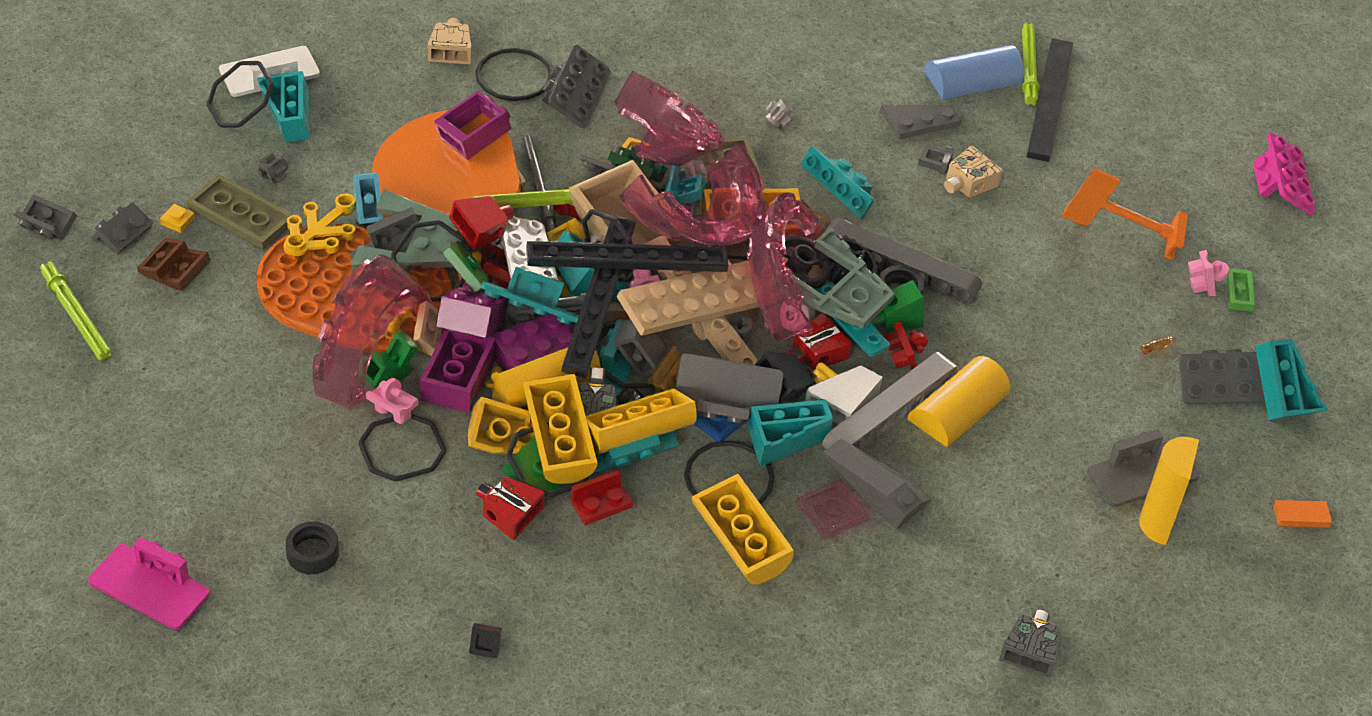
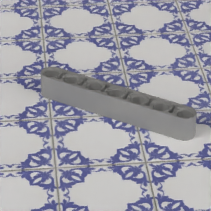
(893, 402)

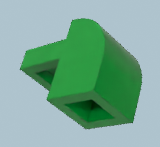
(392, 362)

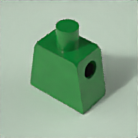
(905, 307)

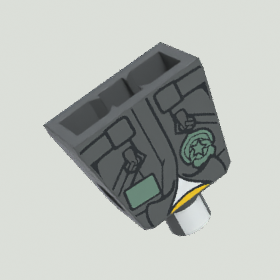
(595, 394)
(1032, 644)

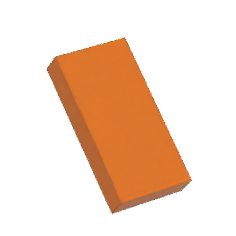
(1302, 513)

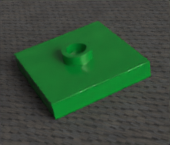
(466, 265)
(530, 467)

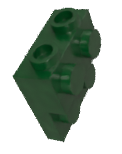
(651, 169)

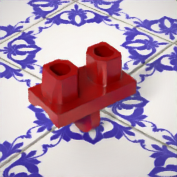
(914, 342)

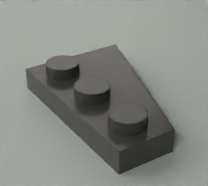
(919, 119)

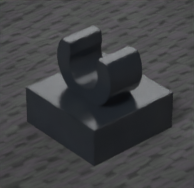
(485, 640)

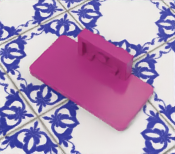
(1284, 169)
(150, 582)

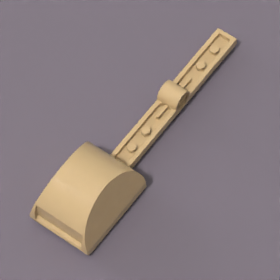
(603, 195)

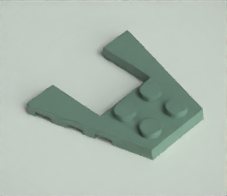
(427, 242)
(856, 296)

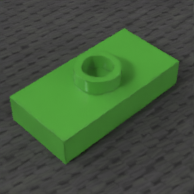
(1240, 290)

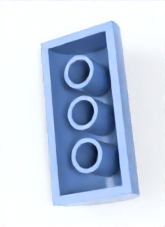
(976, 71)

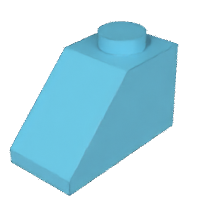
(366, 197)

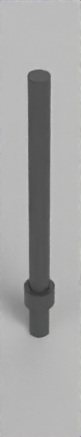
(547, 216)

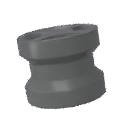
(742, 326)

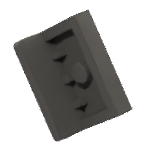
(47, 217)
(123, 228)

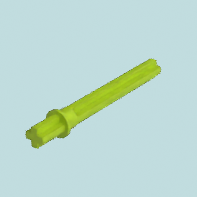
(1030, 85)
(531, 199)
(58, 284)

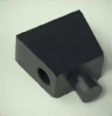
(795, 377)

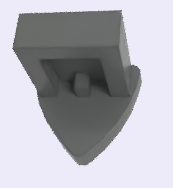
(936, 158)

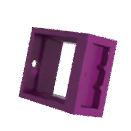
(460, 115)

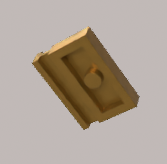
(666, 372)

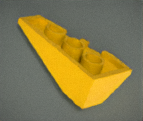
(494, 426)

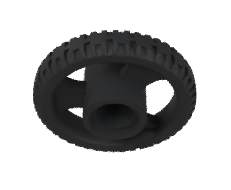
(804, 258)

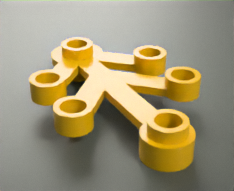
(298, 244)

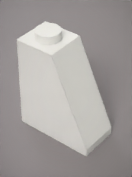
(847, 392)

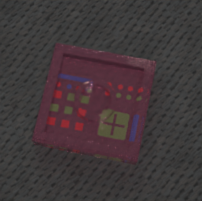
(833, 509)

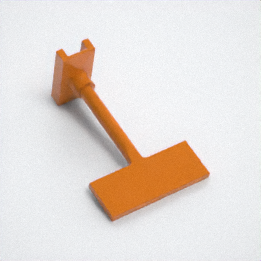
(1093, 197)

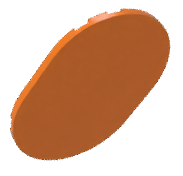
(434, 174)
(302, 287)

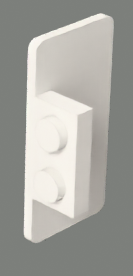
(245, 81)
(514, 244)

